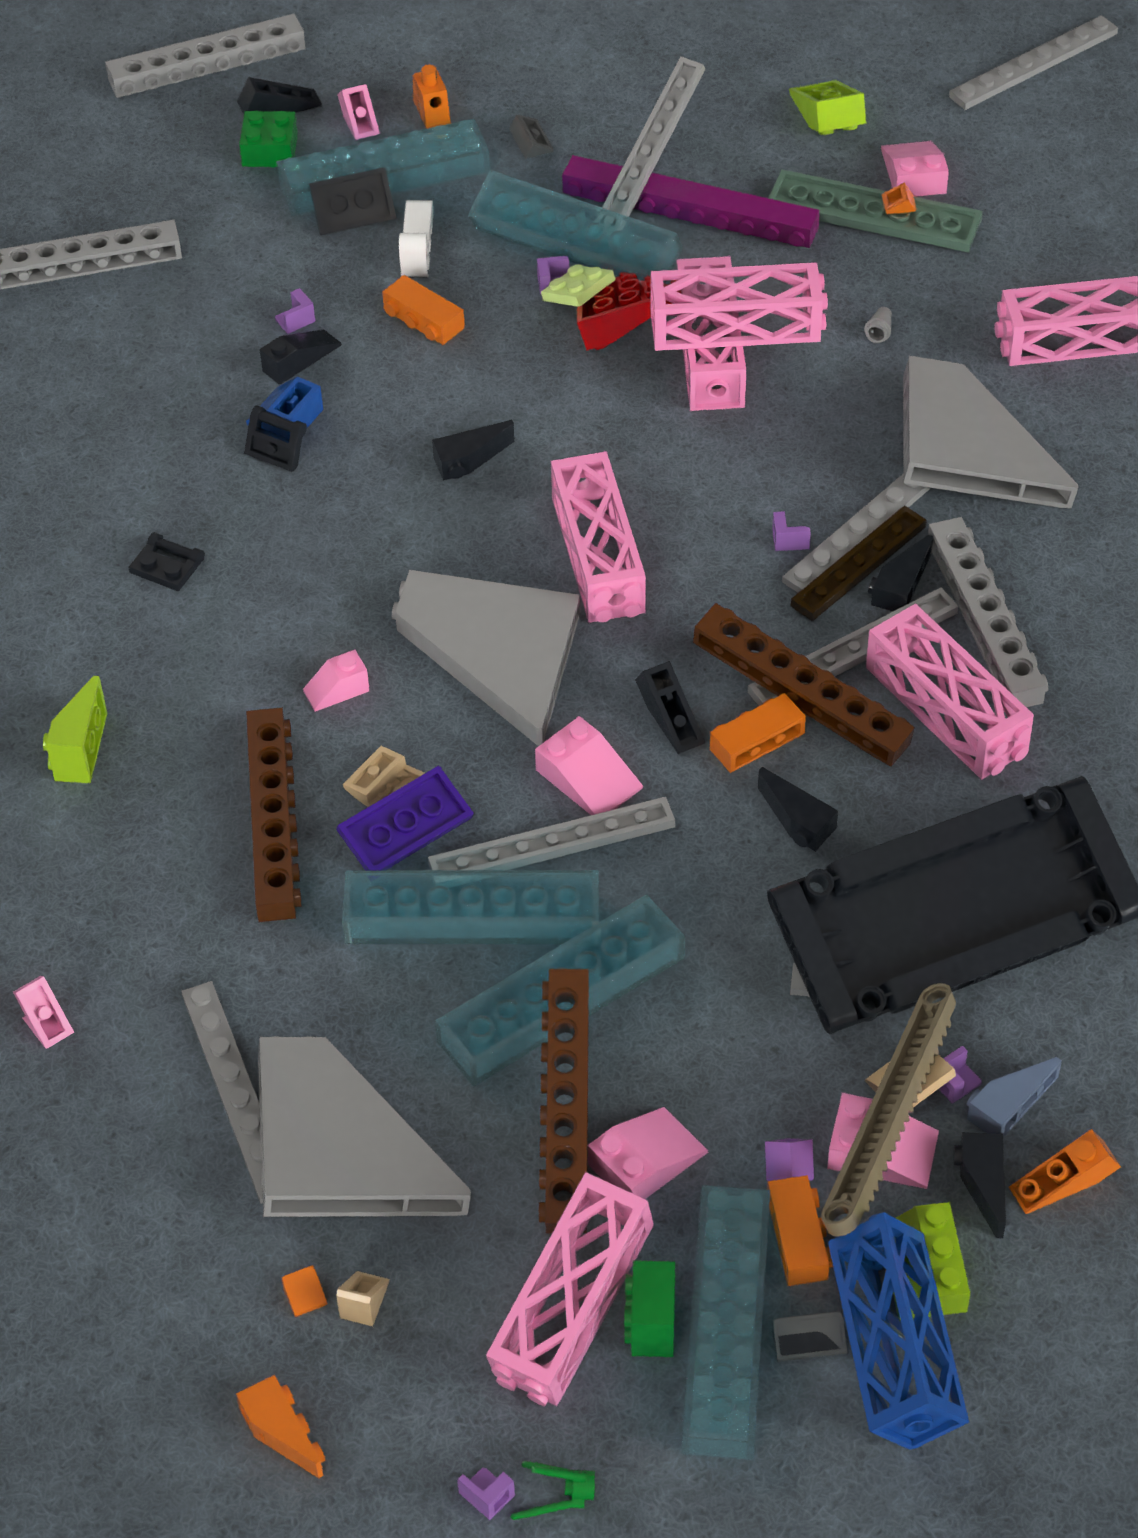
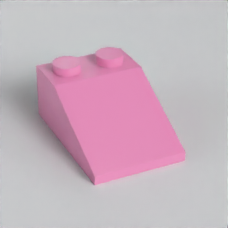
(918, 166)
(586, 768)
(644, 1152)
(913, 1154)

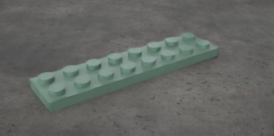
(864, 210)

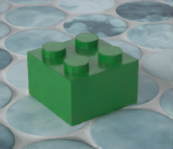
(267, 138)
(650, 1309)

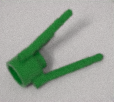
(578, 1484)

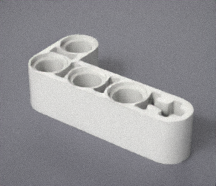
(416, 239)

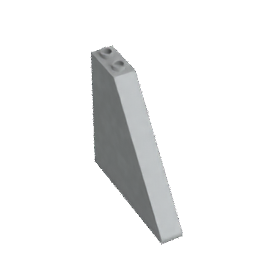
(970, 442)
(494, 640)
(339, 1143)

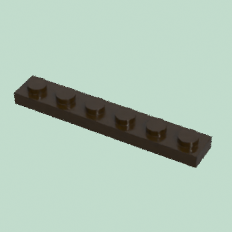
(858, 563)

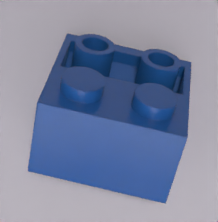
(293, 401)

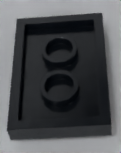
(352, 201)

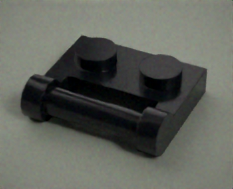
(270, 446)
(163, 569)

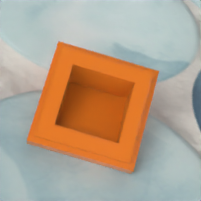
(899, 200)
(304, 1291)

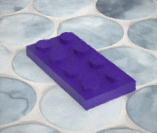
(405, 821)

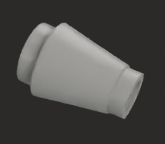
(879, 325)

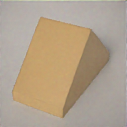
(361, 1297)

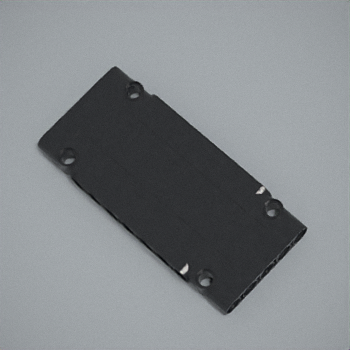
(955, 903)

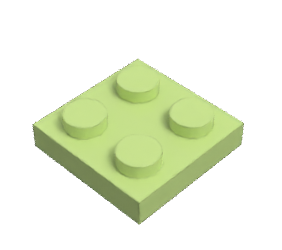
(578, 285)

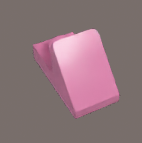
(43, 1012)

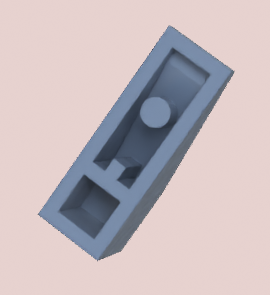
(1011, 1096)

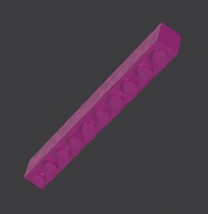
(699, 203)

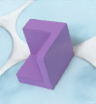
(550, 269)
(300, 314)
(789, 537)
(965, 1078)
(789, 1158)
(486, 1491)

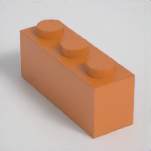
(423, 310)
(757, 732)
(799, 1230)

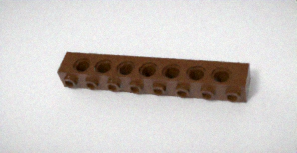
(809, 698)
(271, 817)
(571, 987)

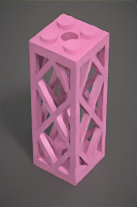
(755, 302)
(1019, 317)
(702, 376)
(598, 590)
(996, 747)
(517, 1333)

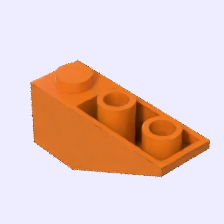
(1066, 1173)
(274, 1423)

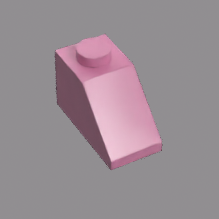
(358, 111)
(337, 681)

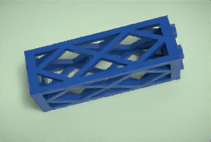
(910, 1418)

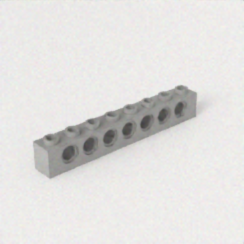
(205, 55)
(89, 254)
(986, 611)

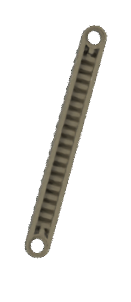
(889, 1111)

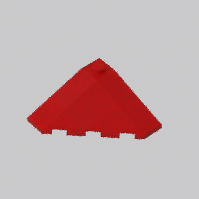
(615, 310)

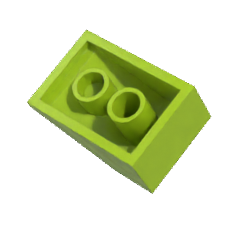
(830, 106)
(77, 735)

